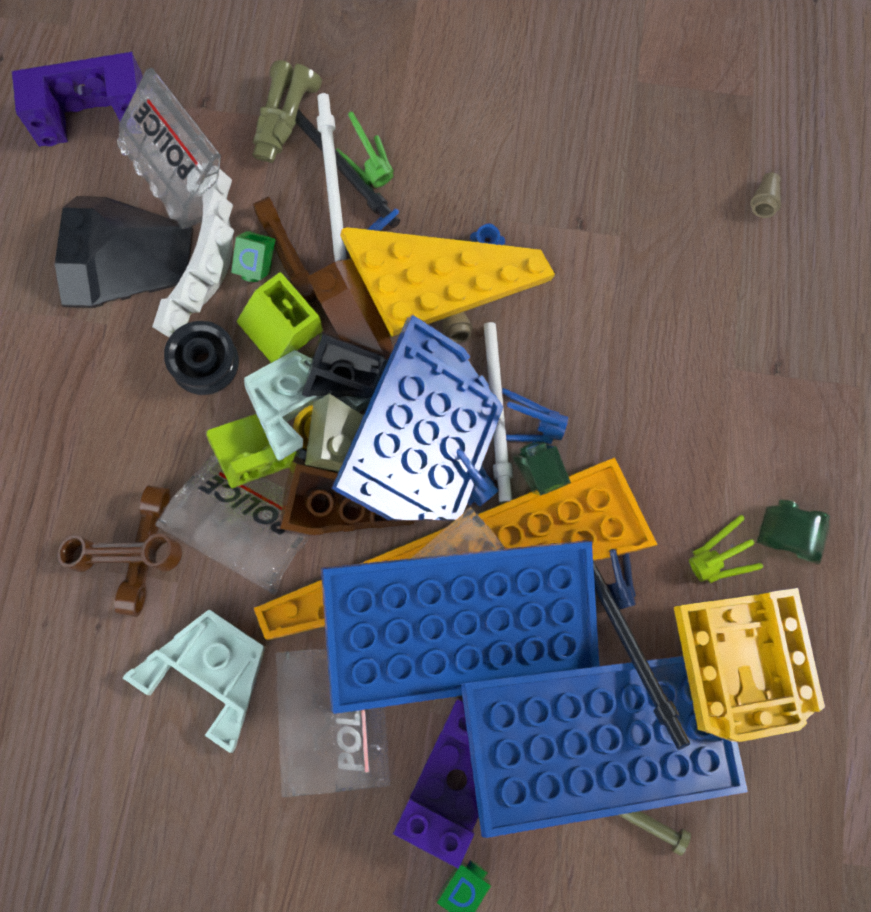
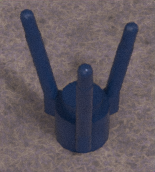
(622, 590)

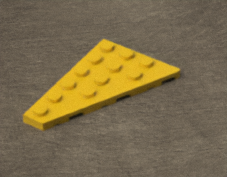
(438, 274)

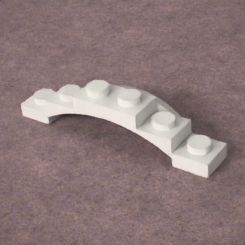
(208, 262)

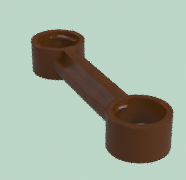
(284, 248)
(119, 553)
(132, 592)

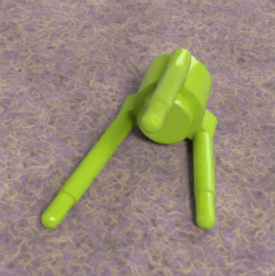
(707, 564)

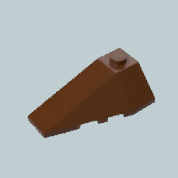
(351, 306)
(316, 509)

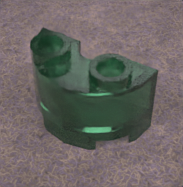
(795, 530)

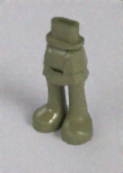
(274, 124)

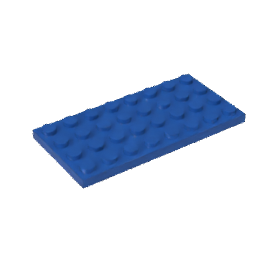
(456, 619)
(588, 747)

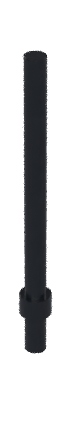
(375, 201)
(664, 710)

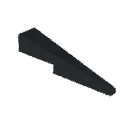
(343, 369)

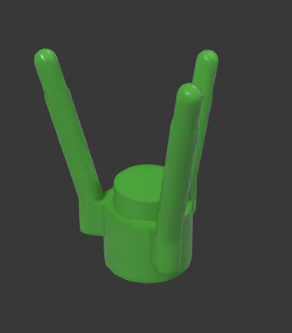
(377, 169)

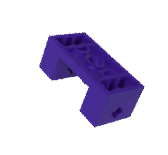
(51, 90)
(435, 814)

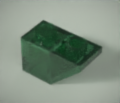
(541, 467)

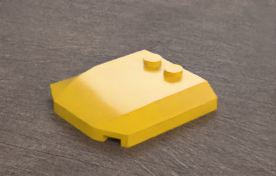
(749, 665)

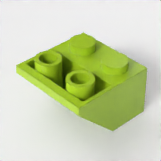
(279, 319)

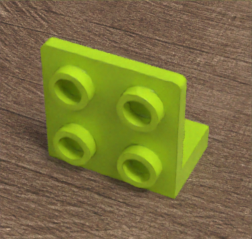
(245, 451)

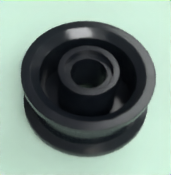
(197, 339)

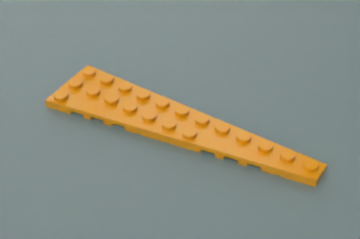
(590, 508)

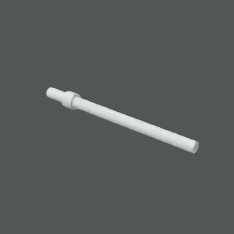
(326, 126)
(502, 469)

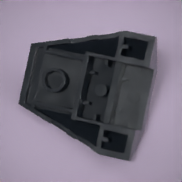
(116, 251)

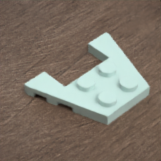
(279, 398)
(217, 660)

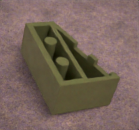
(331, 433)

